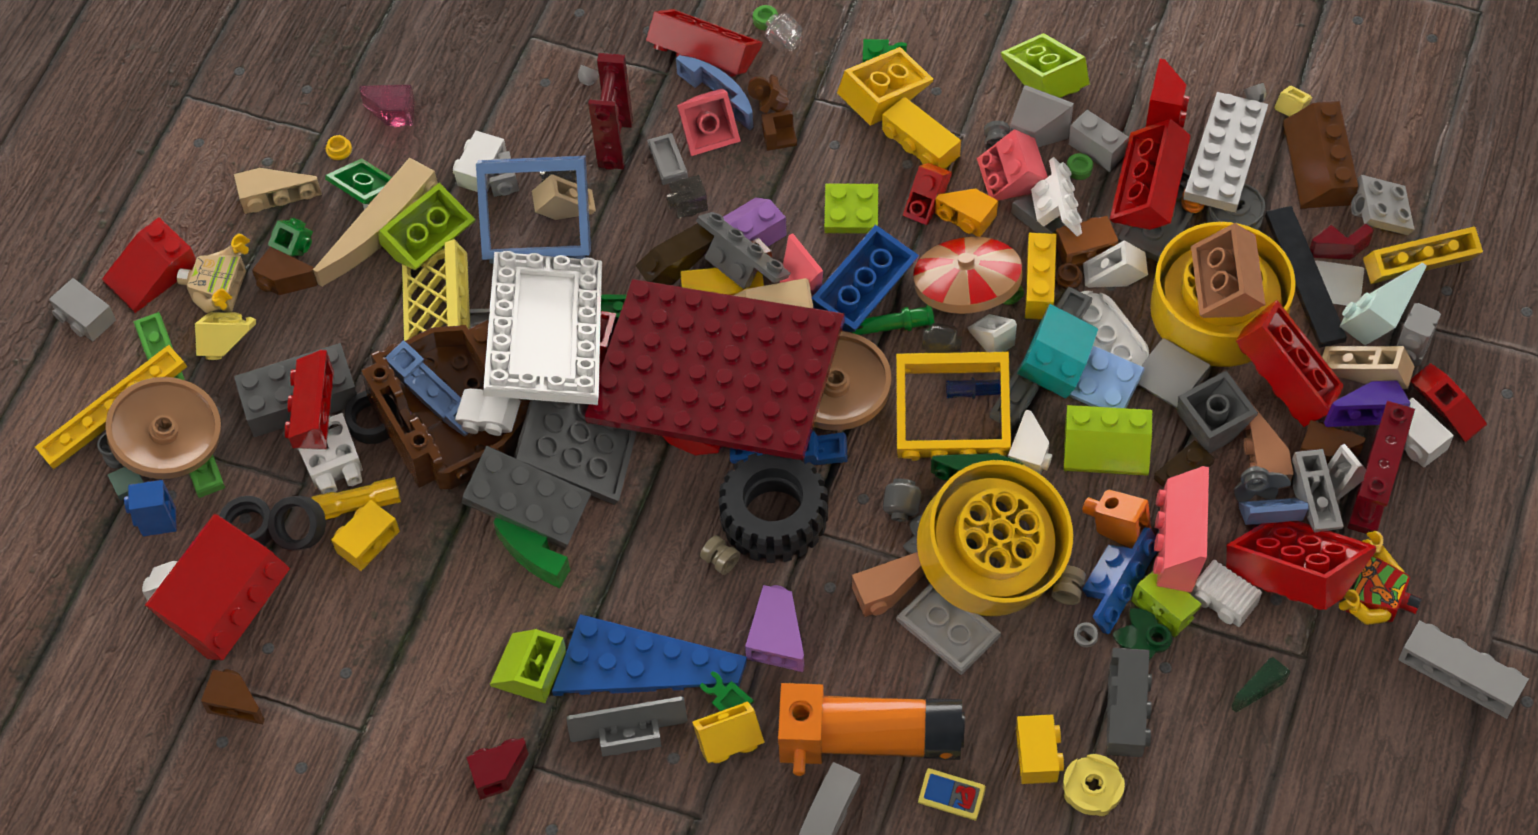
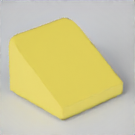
(1292, 101)

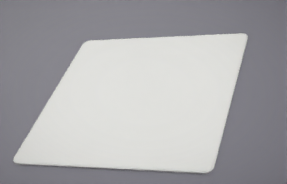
(1342, 281)

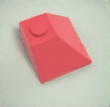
(708, 122)
(801, 264)

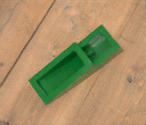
(533, 552)

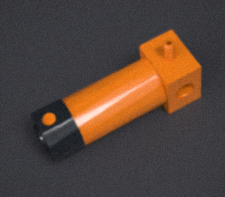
(865, 726)

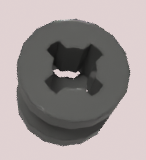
(994, 132)

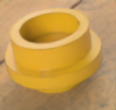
(338, 147)

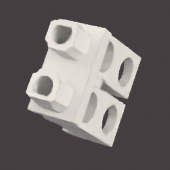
(336, 461)

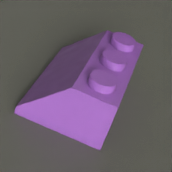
(758, 220)

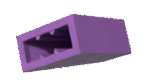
(775, 631)

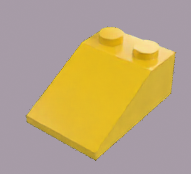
(881, 83)

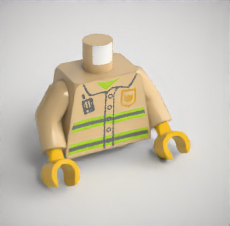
(217, 277)

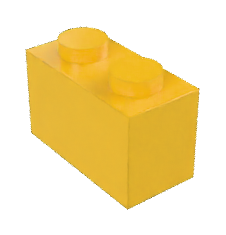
(365, 535)
(728, 733)
(1038, 749)

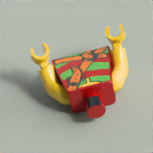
(1379, 588)

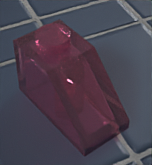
(390, 103)

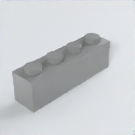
(1463, 669)

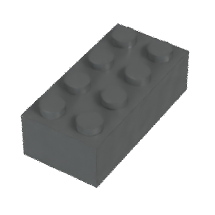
(267, 389)
(525, 497)

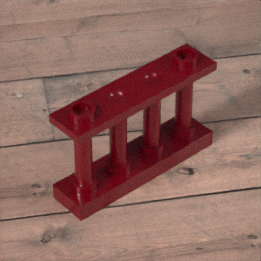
(611, 110)
(1381, 468)

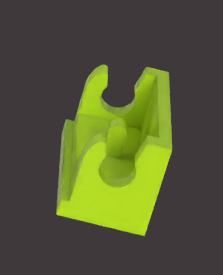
(1170, 606)

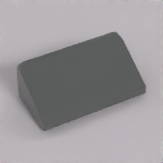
(1025, 211)

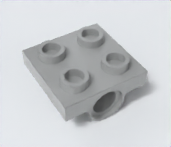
(1383, 205)

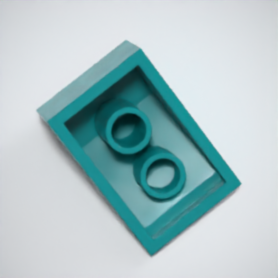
(1058, 351)

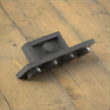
(737, 255)
(629, 726)

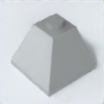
(1042, 116)

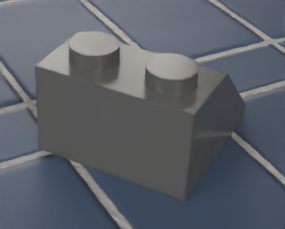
(1216, 411)

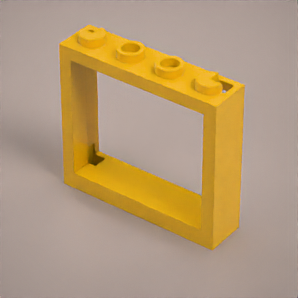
(952, 363)

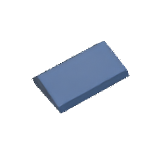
(1273, 510)

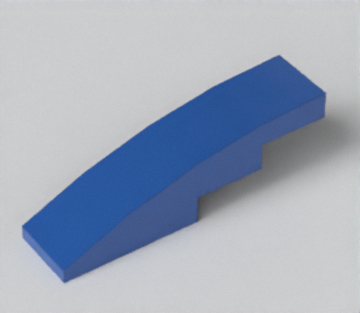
(820, 450)

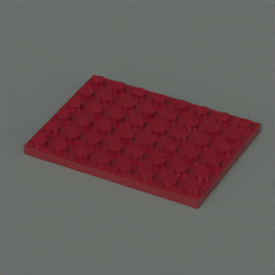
(716, 369)

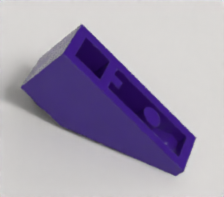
(1365, 404)

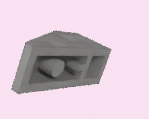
(1314, 486)

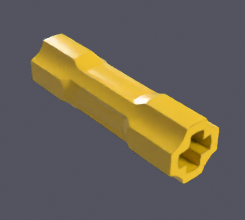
(380, 492)

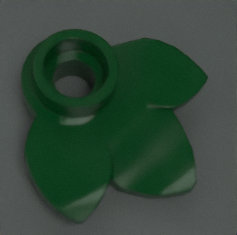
(1141, 631)

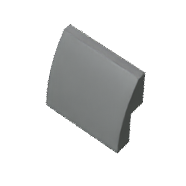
(1171, 372)

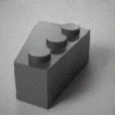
(1128, 703)

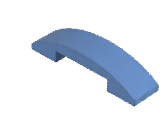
(698, 71)
(425, 384)

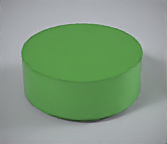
(761, 15)
(1080, 166)

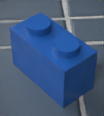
(151, 508)

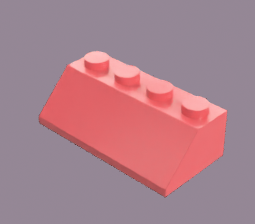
(1182, 530)

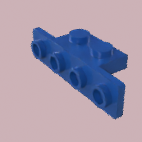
(1117, 578)

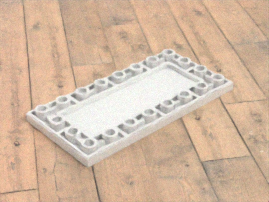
(544, 328)

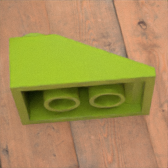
(1048, 66)

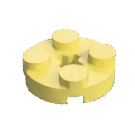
(1098, 801)

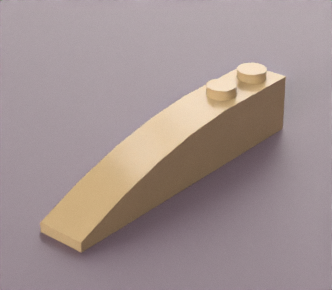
(363, 235)

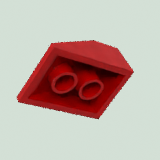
(149, 265)

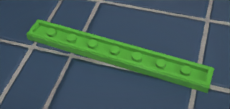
(154, 339)

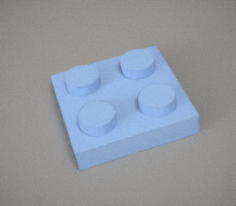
(1107, 380)

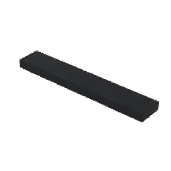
(1308, 280)

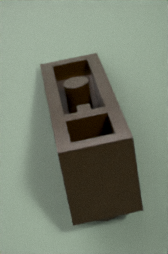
(675, 255)

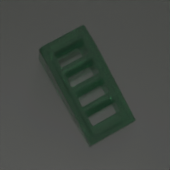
(1266, 679)

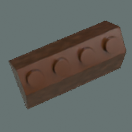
(1321, 156)

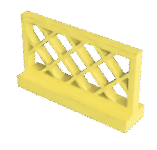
(454, 292)

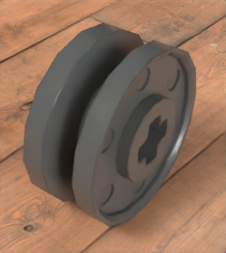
(1248, 213)

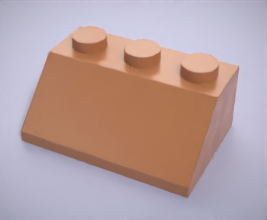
(1228, 273)

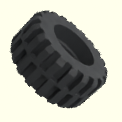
(773, 538)

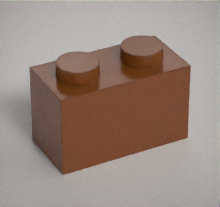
(1095, 238)

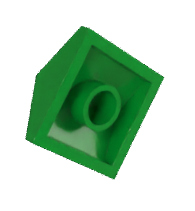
(359, 180)

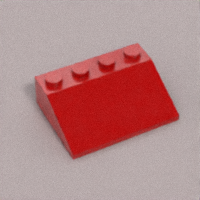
(1299, 562)
(217, 588)

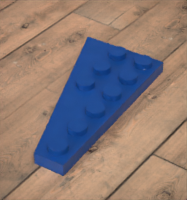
(634, 660)

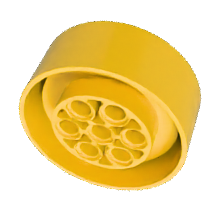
(1176, 302)
(965, 574)

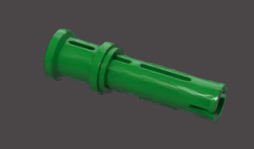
(905, 319)

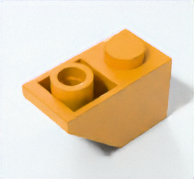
(967, 209)

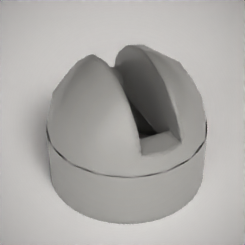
(587, 75)
(1256, 92)
(1088, 629)

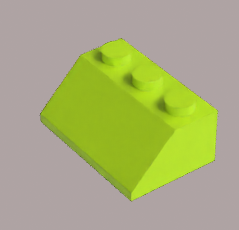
(424, 227)
(1107, 440)

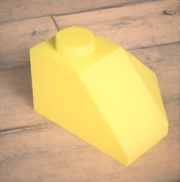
(220, 332)

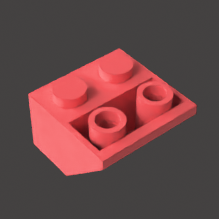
(1012, 166)

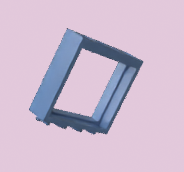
(535, 165)

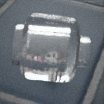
(783, 31)

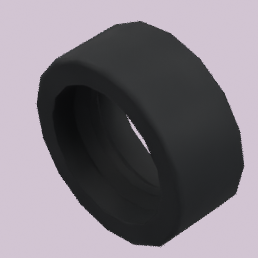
(367, 436)
(249, 504)
(277, 527)

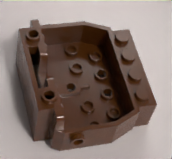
(443, 453)

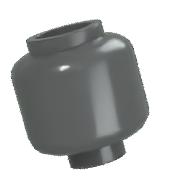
(901, 499)

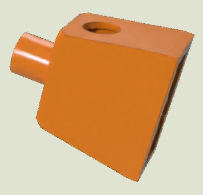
(1119, 516)

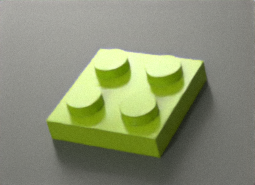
(850, 208)

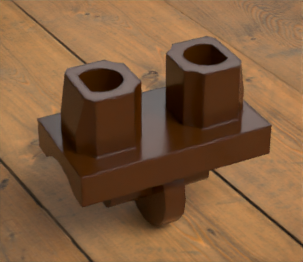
(768, 93)

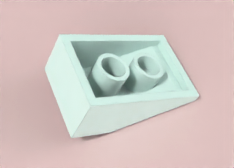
(1382, 309)

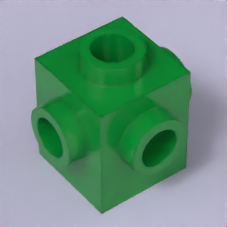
(291, 237)

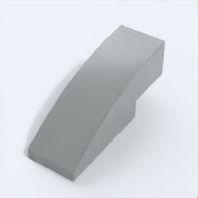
(831, 801)

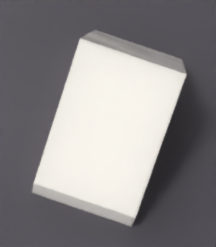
(994, 333)
(1345, 471)

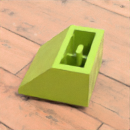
(530, 664)

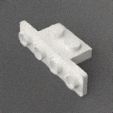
(1056, 198)

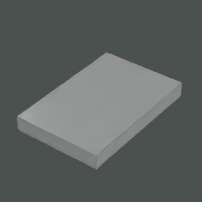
(947, 630)

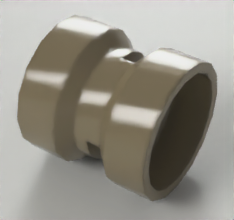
(720, 555)
(1068, 586)

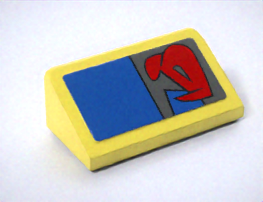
(952, 794)

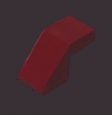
(1334, 245)

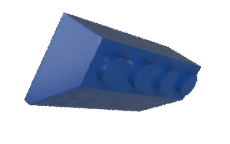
(864, 277)

